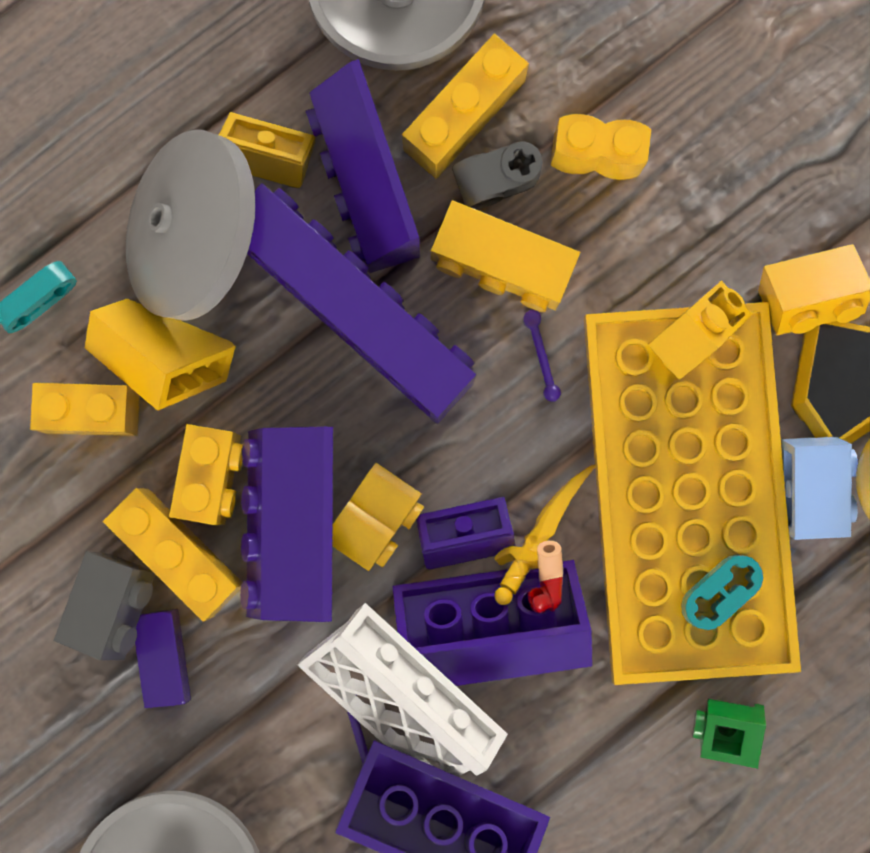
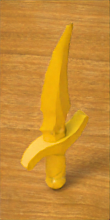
(526, 557)

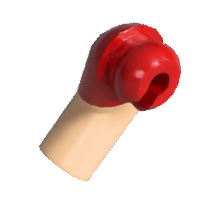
(550, 577)

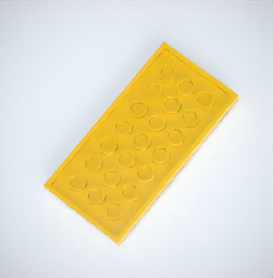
(680, 486)

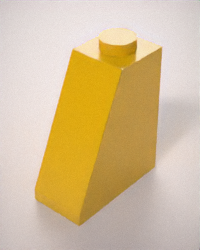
(157, 354)

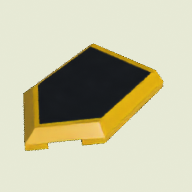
(834, 381)

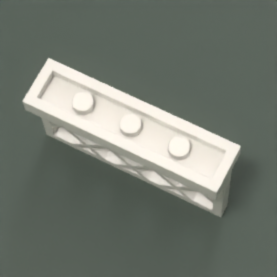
(404, 678)

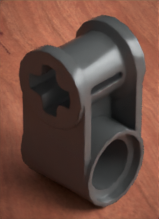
(489, 178)

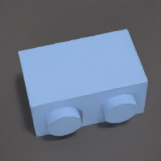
(819, 487)

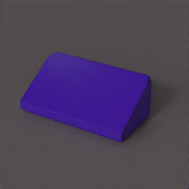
(465, 533)
(162, 659)

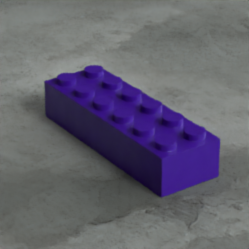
(355, 308)

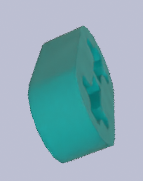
(35, 296)
(730, 600)

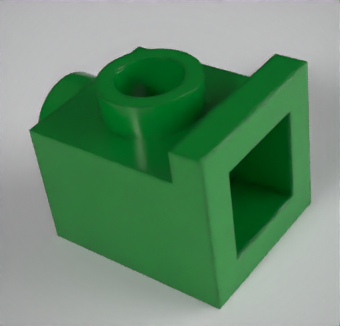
(739, 743)

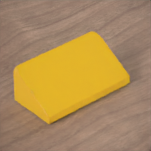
(271, 149)

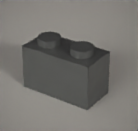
(105, 606)

